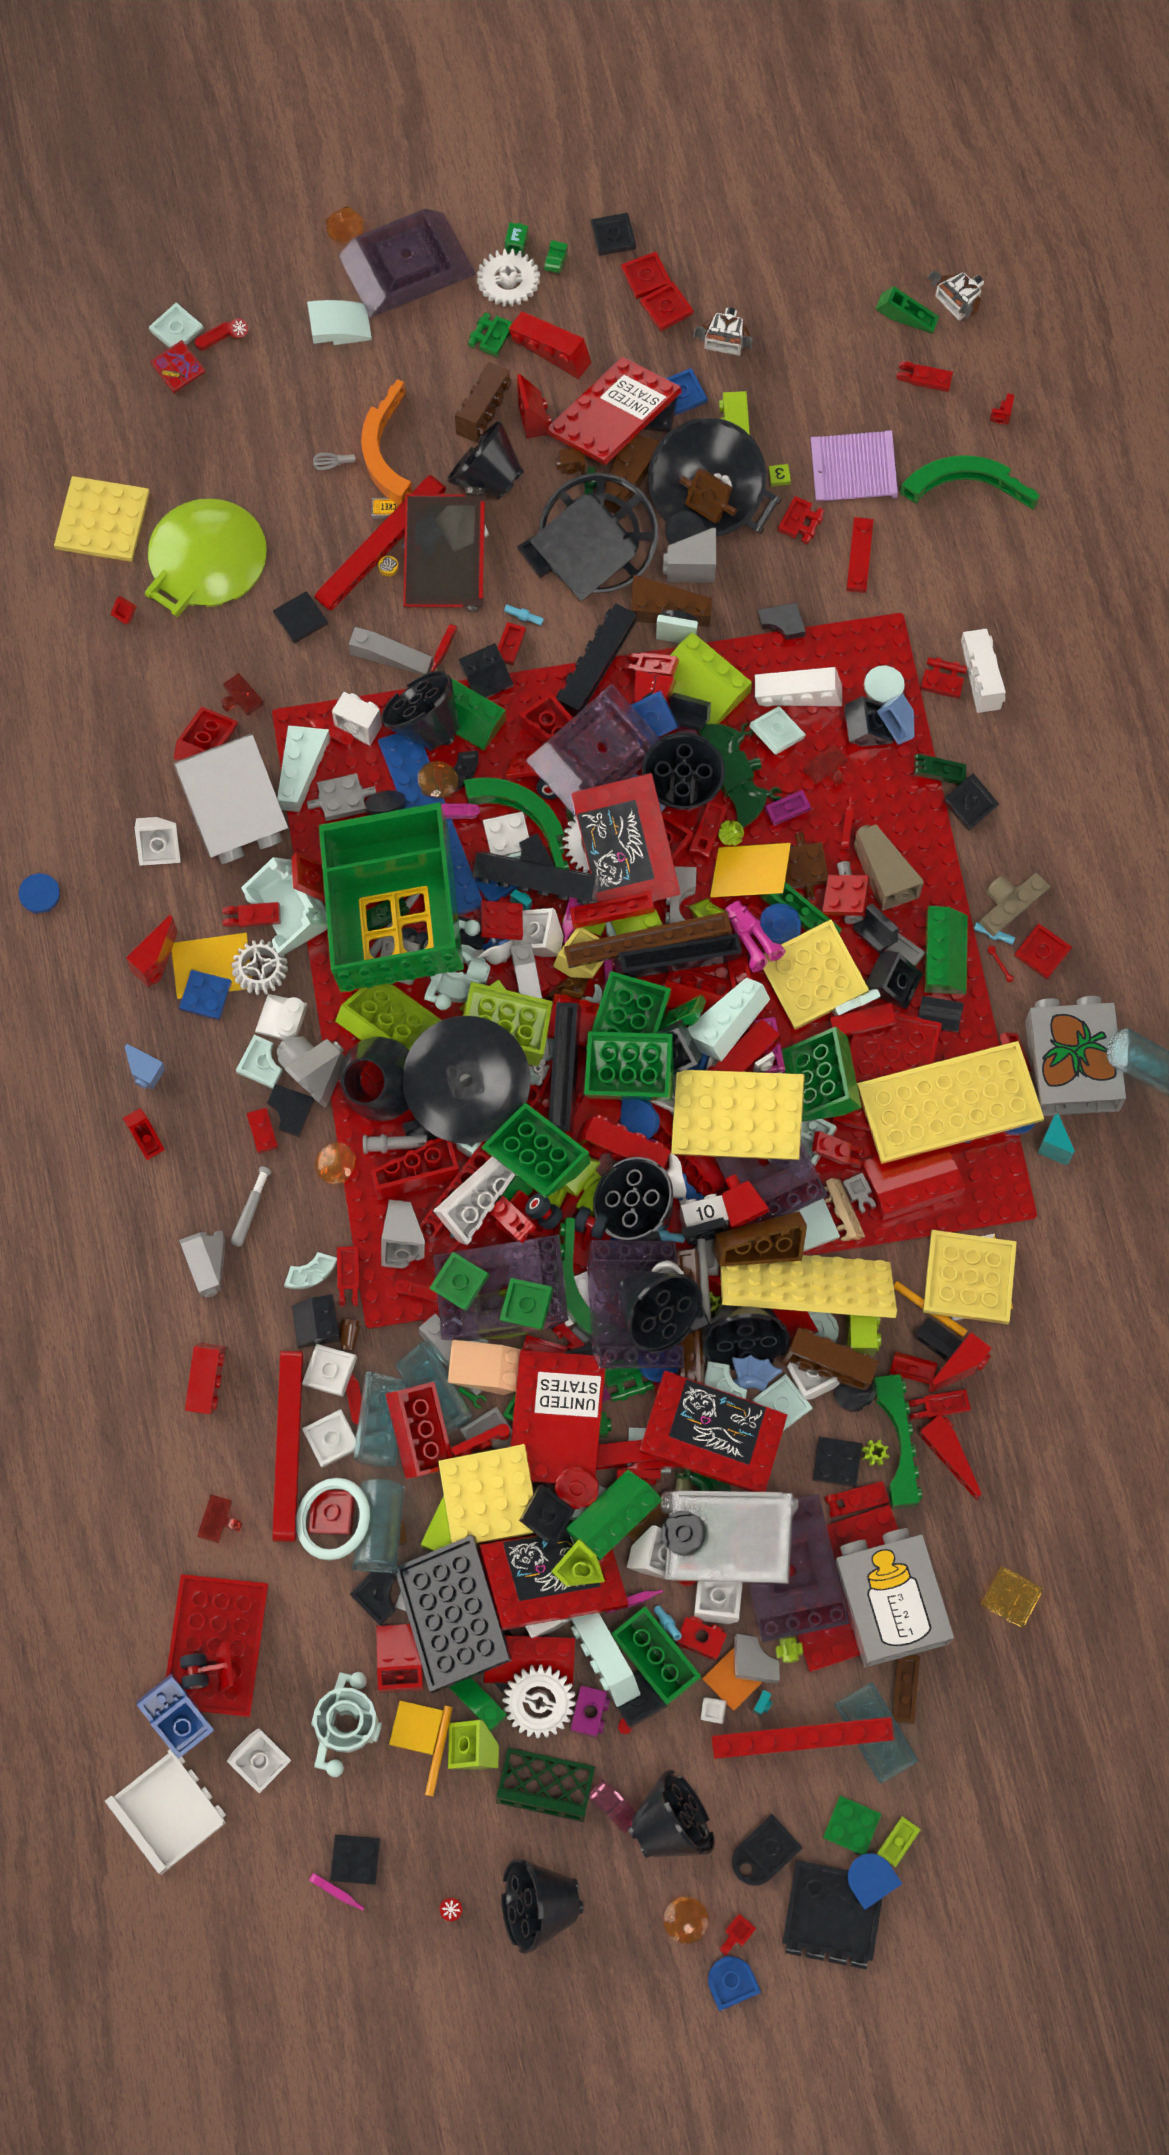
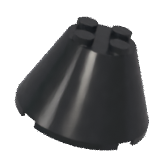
(489, 464)
(424, 711)
(685, 770)
(635, 1198)
(659, 1308)
(745, 1332)
(672, 1820)
(537, 1904)

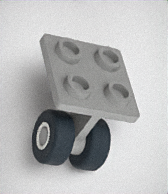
(411, 941)

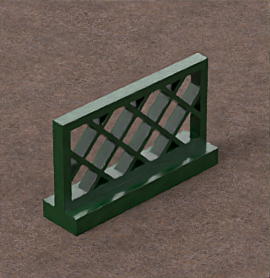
(539, 1803)

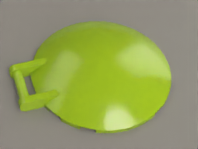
(205, 554)

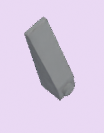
(388, 652)
(525, 970)
(431, 1332)

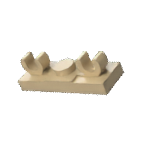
(843, 1210)

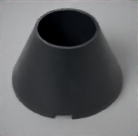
(390, 1058)

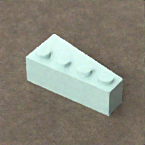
(301, 759)
(729, 1019)
(605, 1658)

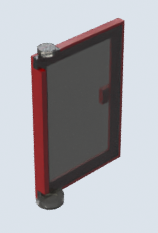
(444, 550)

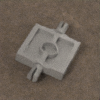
(341, 797)

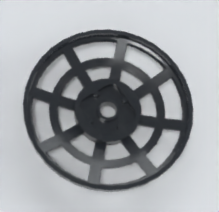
(626, 508)

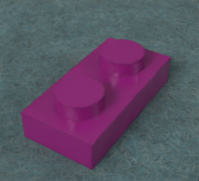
(787, 808)

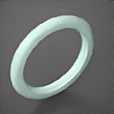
(353, 1543)

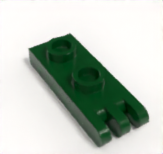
(939, 769)
(381, 914)

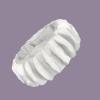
(251, 969)

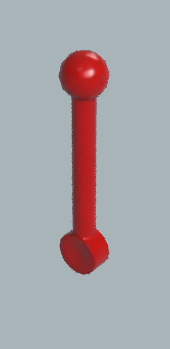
(992, 951)

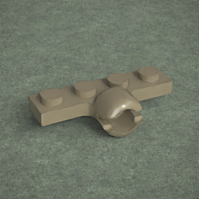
(1011, 901)

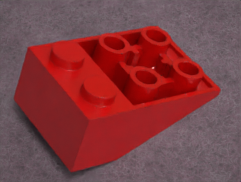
(398, 1660)

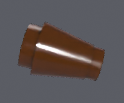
(349, 1333)

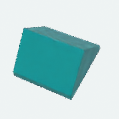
(1056, 1143)

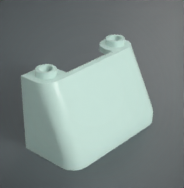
(300, 914)

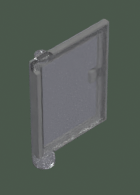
(743, 1536)

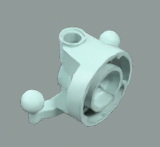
(455, 986)
(344, 1702)

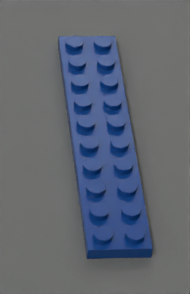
(404, 762)

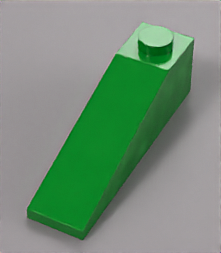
(809, 914)

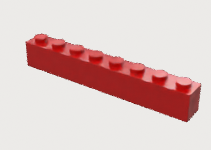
(803, 1738)

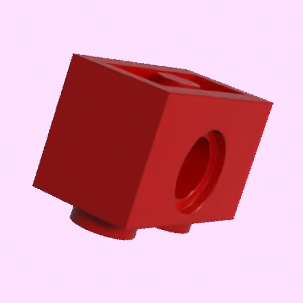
(708, 1649)

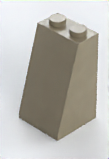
(889, 872)

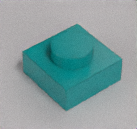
(521, 898)
(763, 1703)

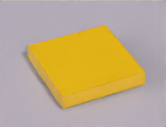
(416, 1728)

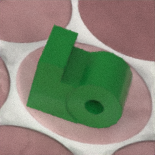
(556, 257)

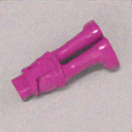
(746, 925)

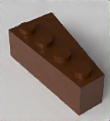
(483, 399)
(631, 464)
(653, 597)
(762, 1242)
(830, 1359)

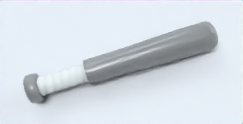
(248, 1212)

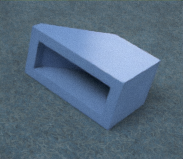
(898, 718)
(144, 1067)

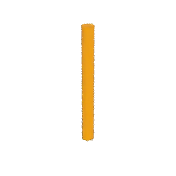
(920, 1302)
(438, 1752)

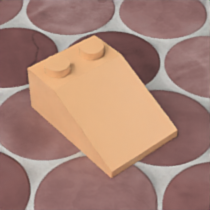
(484, 1366)

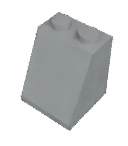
(692, 559)

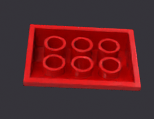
(913, 1181)

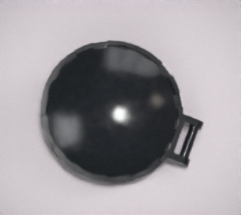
(720, 449)

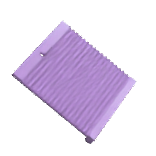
(854, 466)

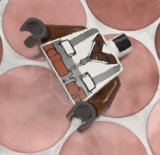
(958, 293)
(725, 333)

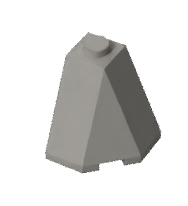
(318, 1070)
(401, 1236)
(205, 1260)

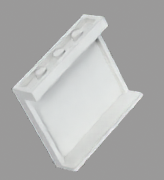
(167, 1812)

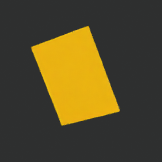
(750, 870)
(207, 956)

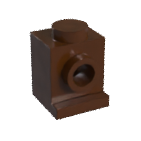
(570, 461)

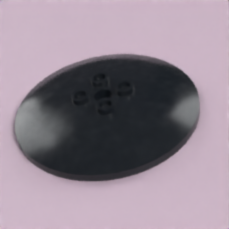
(458, 1048)

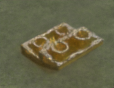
(1012, 1596)

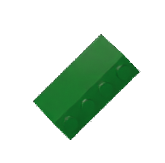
(477, 716)
(945, 951)
(614, 1513)
(656, 1656)

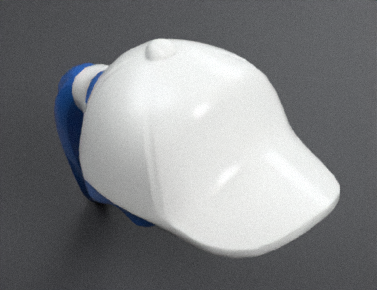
(495, 950)
(681, 1188)

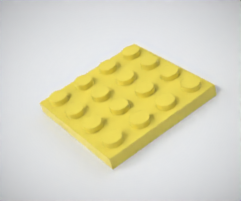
(102, 518)
(814, 975)
(969, 1277)
(487, 1493)

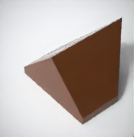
(571, 987)

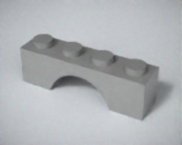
(687, 883)

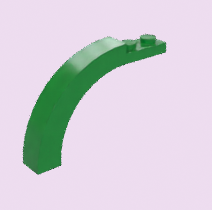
(967, 468)
(522, 799)
(577, 1308)

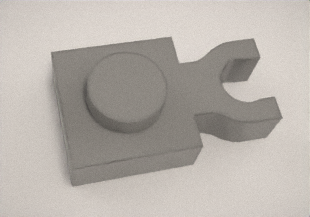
(859, 1190)

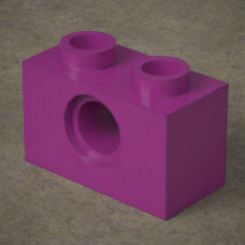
(589, 1698)

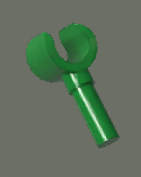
(472, 1397)

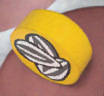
(388, 566)

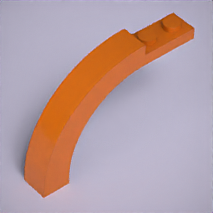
(382, 475)

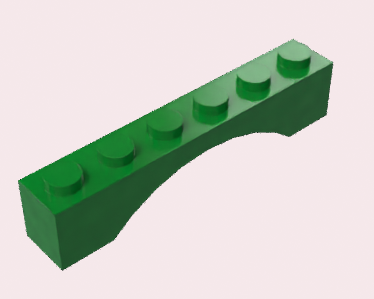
(890, 1397)

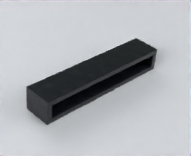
(597, 659)
(536, 876)
(678, 956)
(565, 1065)

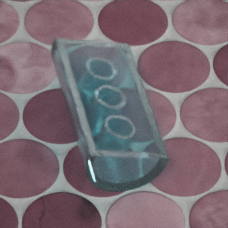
(1140, 1059)
(423, 1367)
(375, 1432)
(381, 1543)
(884, 1758)

